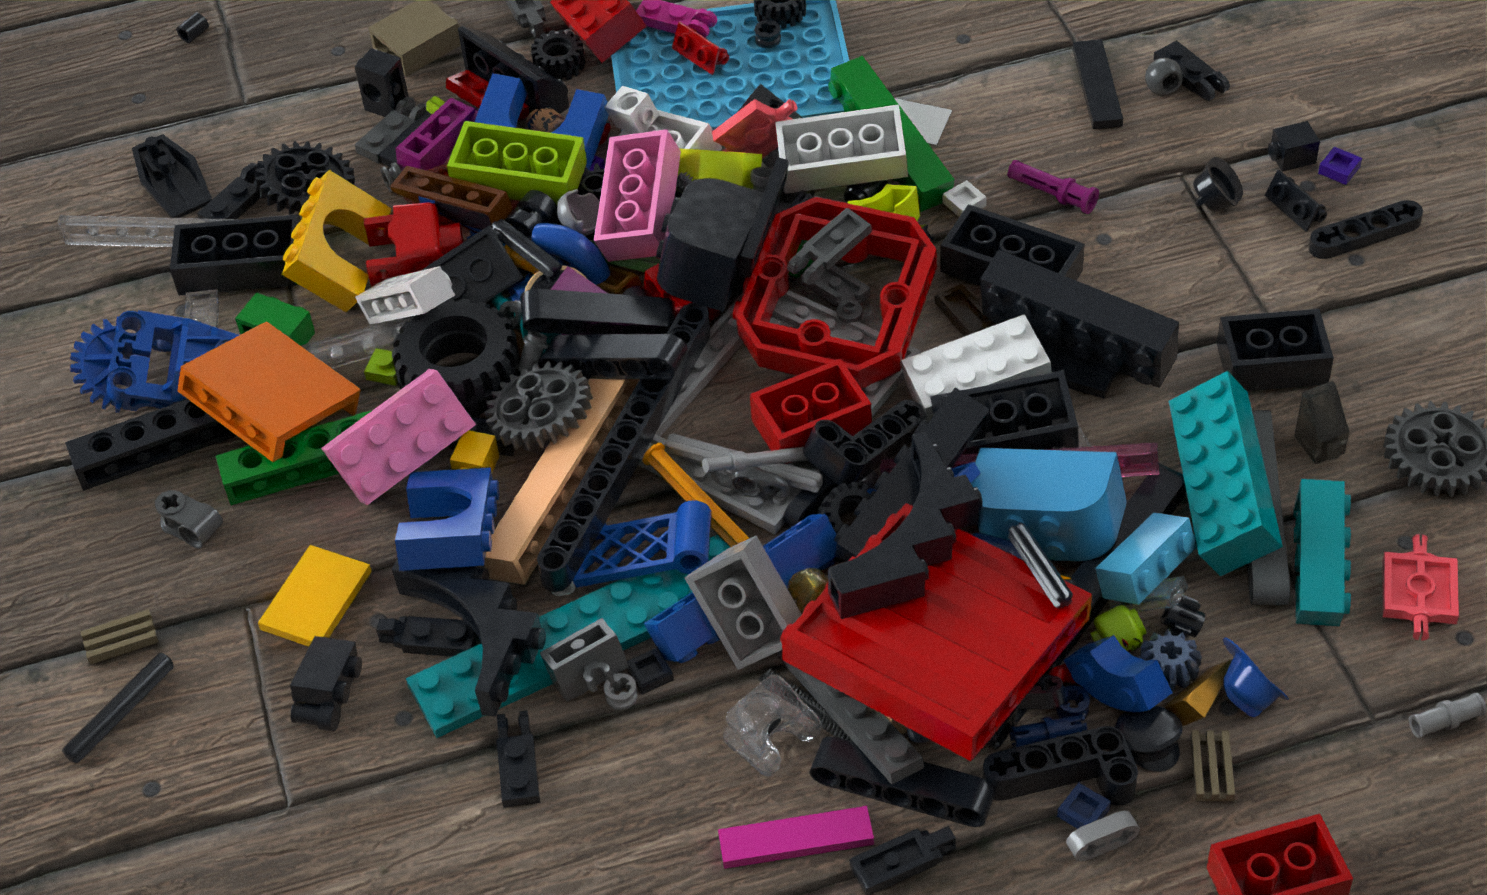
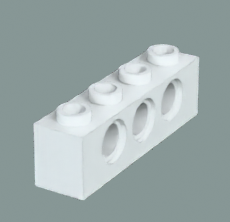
(405, 295)

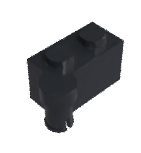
(324, 682)

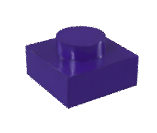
(1340, 165)

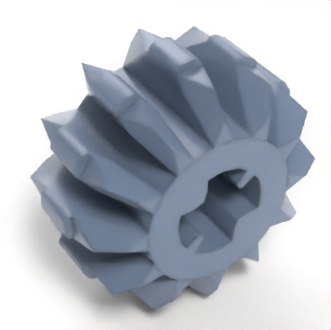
(1175, 656)

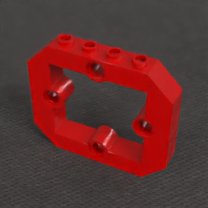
(811, 344)

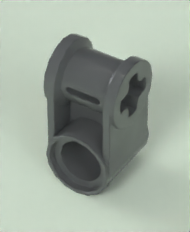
(187, 518)

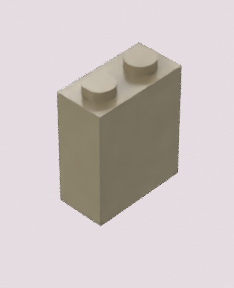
(416, 34)

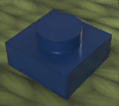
(1083, 807)

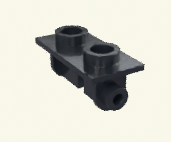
(1294, 201)

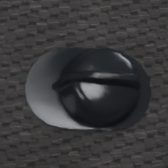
(1218, 186)

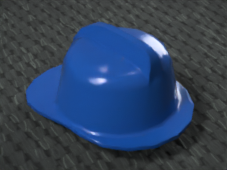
(1246, 683)

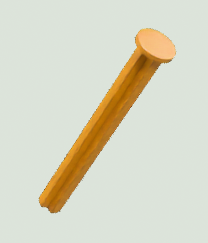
(690, 490)

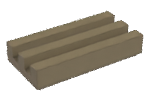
(119, 632)
(1211, 739)

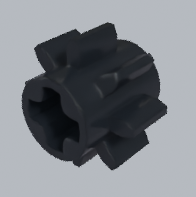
(1184, 617)

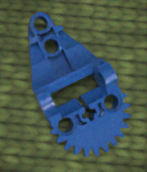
(103, 363)

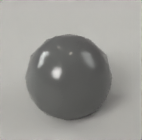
(1163, 76)

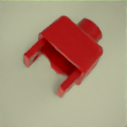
(416, 237)

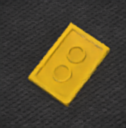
(314, 596)

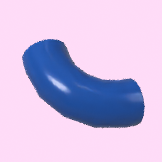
(573, 248)

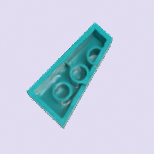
(1320, 556)

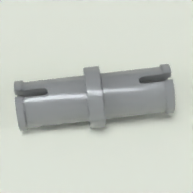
(1447, 715)

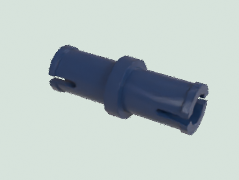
(1046, 729)

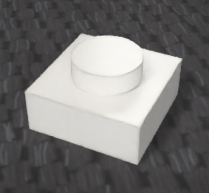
(962, 195)

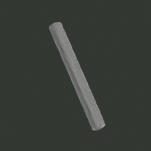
(699, 450)

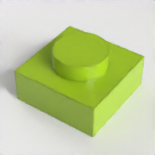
(381, 368)

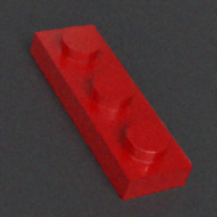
(473, 88)

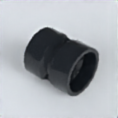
(532, 209)

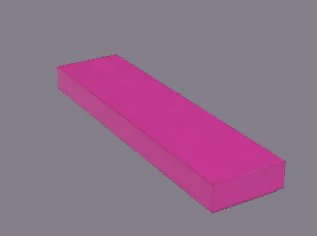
(795, 837)

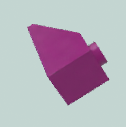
(435, 137)

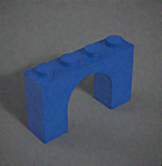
(584, 119)
(453, 541)

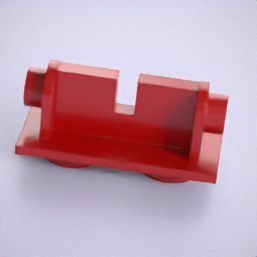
(698, 48)

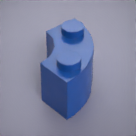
(1117, 676)

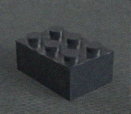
(1275, 349)

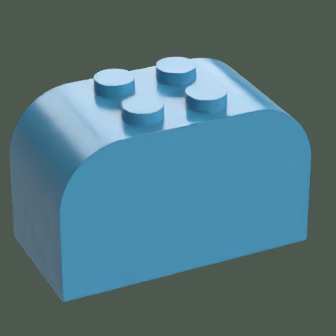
(1063, 497)

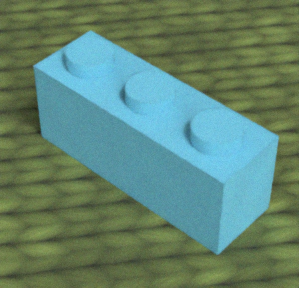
(1145, 558)

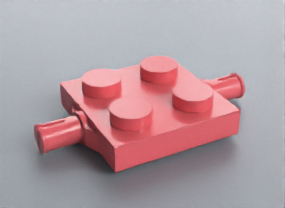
(753, 128)
(1420, 587)

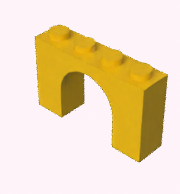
(311, 259)

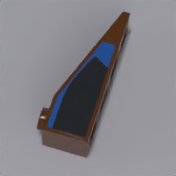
(456, 199)

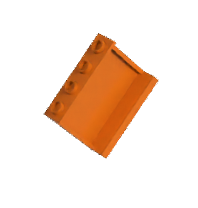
(265, 388)

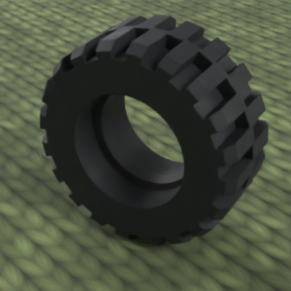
(454, 330)

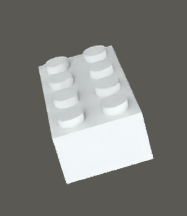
(842, 148)
(977, 360)

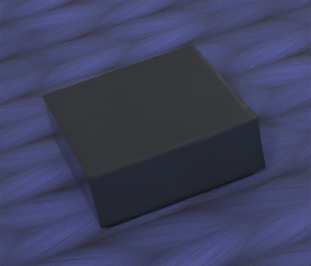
(650, 671)

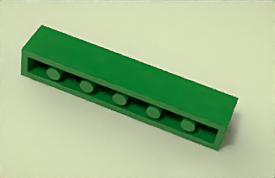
(860, 89)

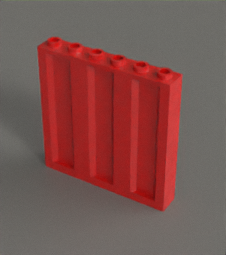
(946, 659)

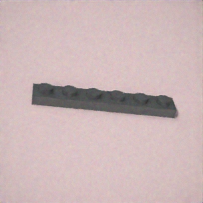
(865, 727)

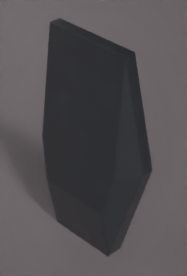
(171, 176)

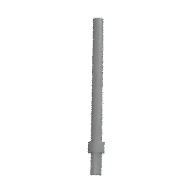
(738, 461)

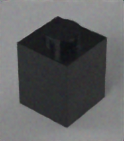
(1294, 146)

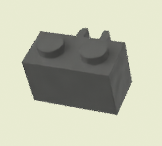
(584, 660)

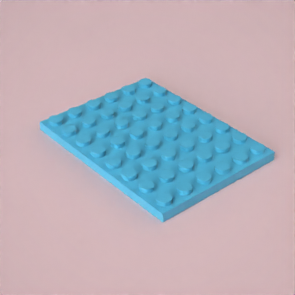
(792, 70)

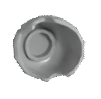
(578, 211)

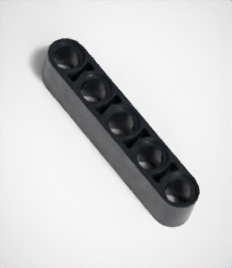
(595, 313)
(618, 355)
(928, 791)

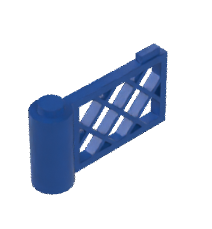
(684, 541)

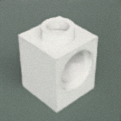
(632, 110)

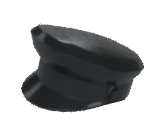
(1152, 737)

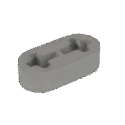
(1103, 835)

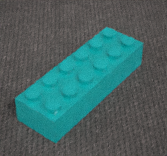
(1224, 474)

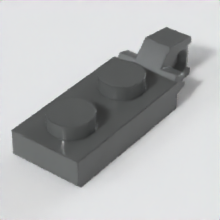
(528, 14)

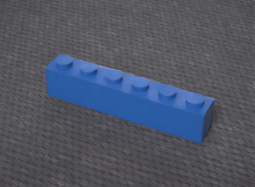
(685, 625)

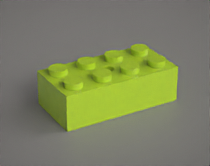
(518, 160)

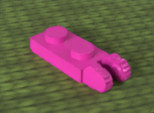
(666, 16)

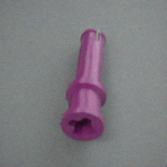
(1065, 190)

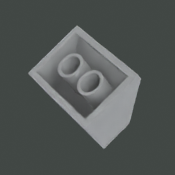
(744, 601)

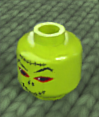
(1121, 623)

